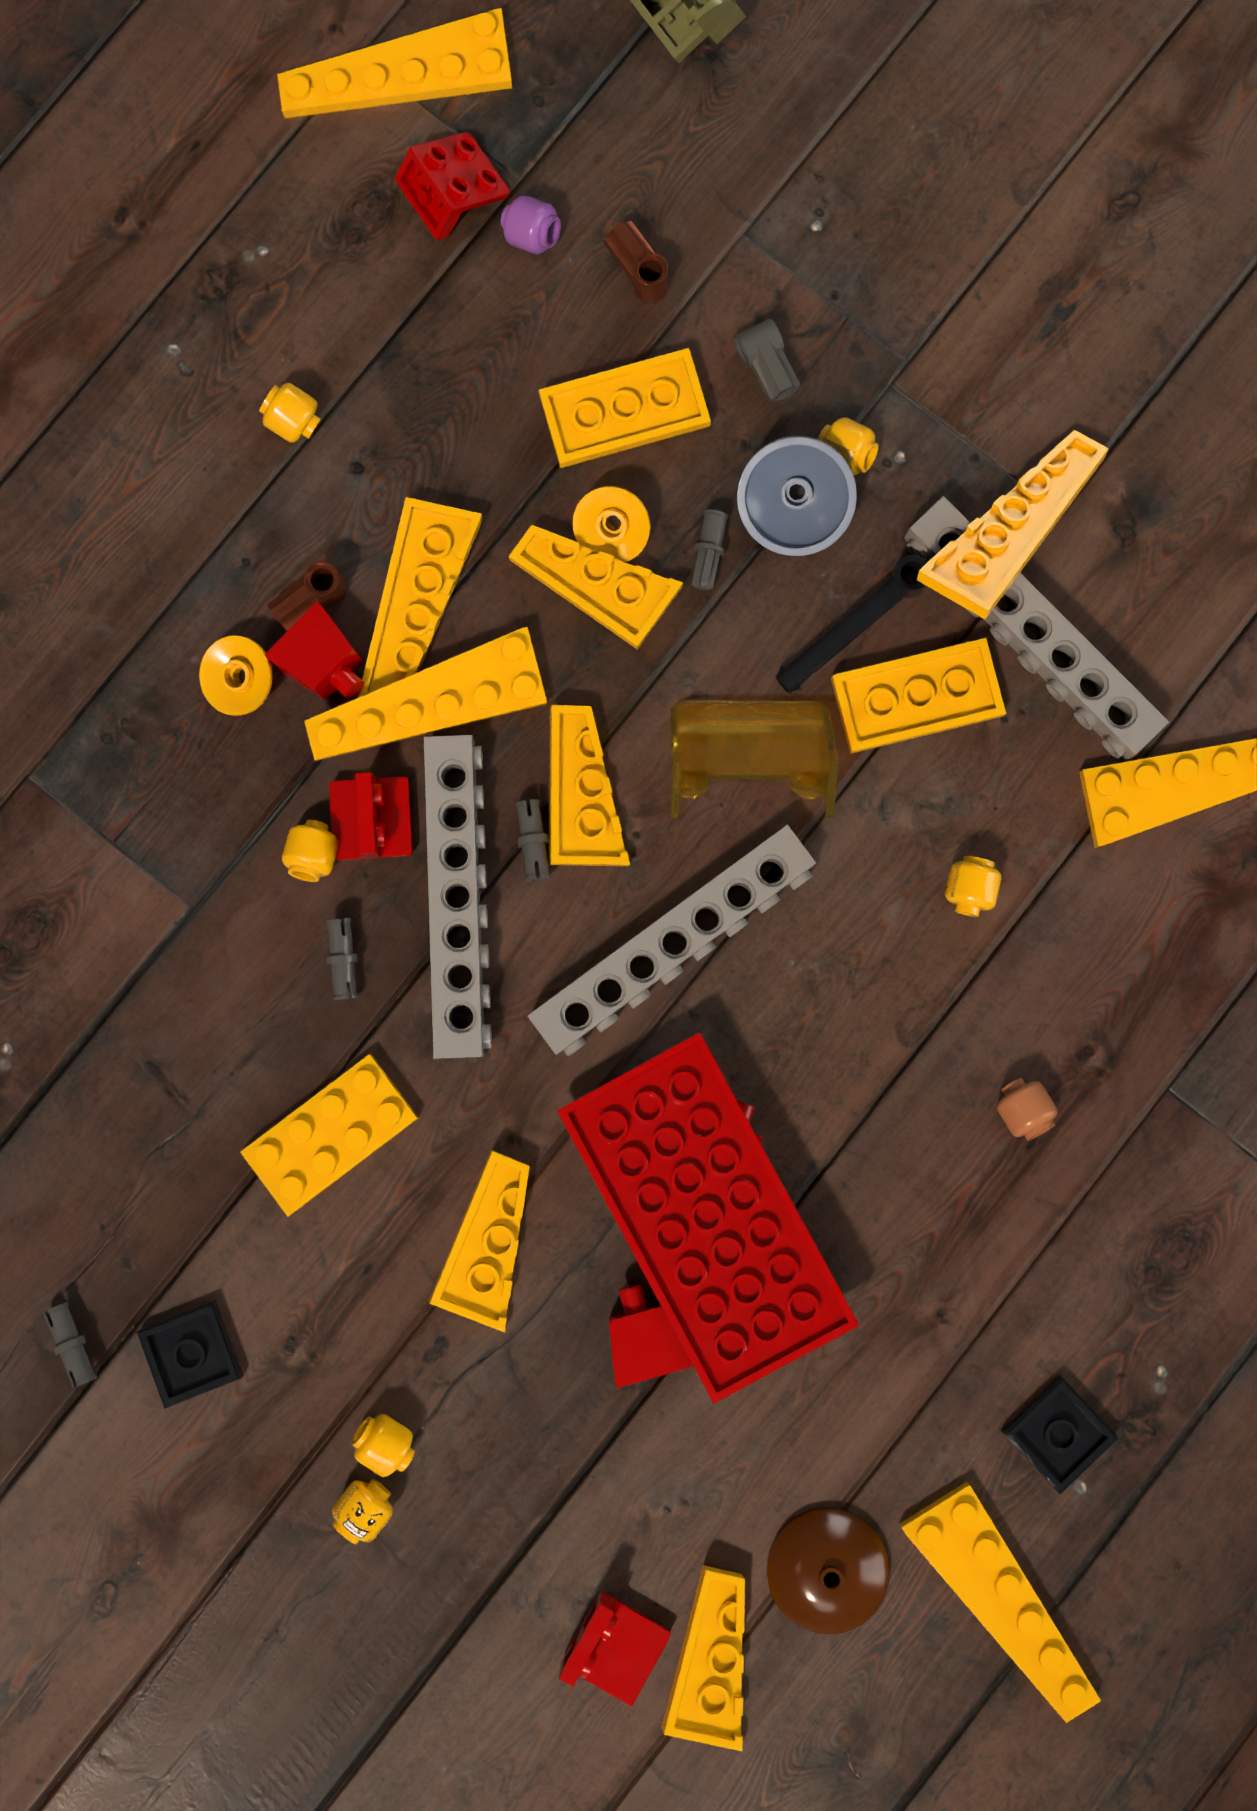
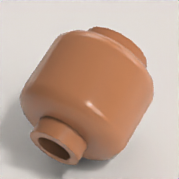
(1027, 1109)

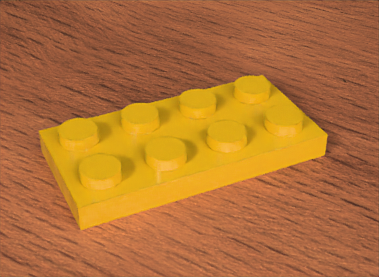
(624, 407)
(918, 695)
(329, 1135)

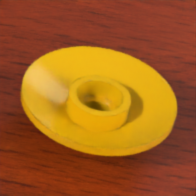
(596, 533)
(221, 672)

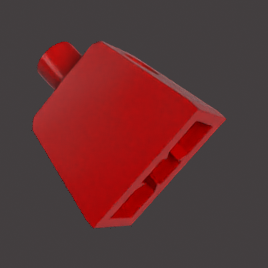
(318, 656)
(643, 1340)

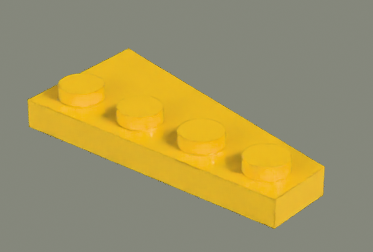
(606, 589)
(581, 802)
(482, 1256)
(707, 1683)

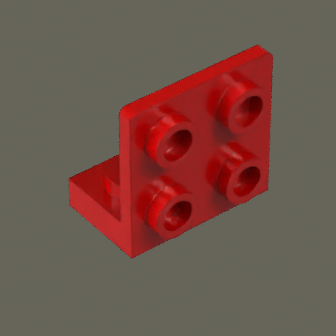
(447, 179)
(614, 1649)

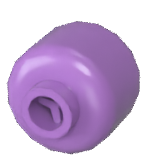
(530, 224)

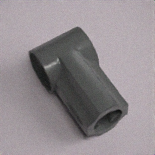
(763, 351)

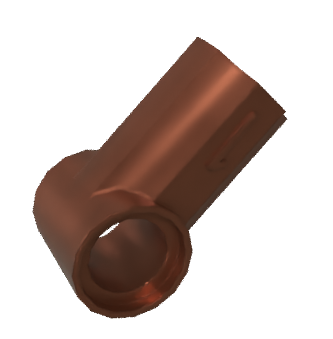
(637, 261)
(304, 593)

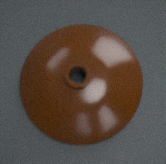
(823, 1543)

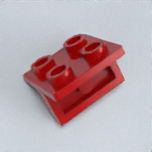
(371, 817)

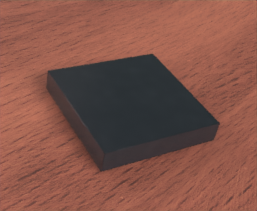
(190, 1354)
(1059, 1434)

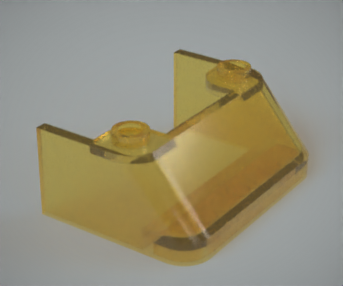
(752, 743)

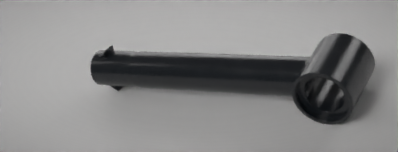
(851, 626)

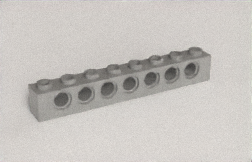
(1057, 634)
(440, 757)
(781, 849)

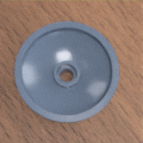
(790, 522)

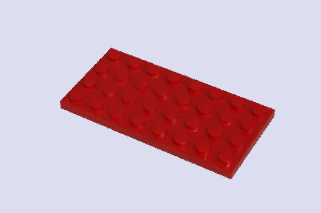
(707, 1218)

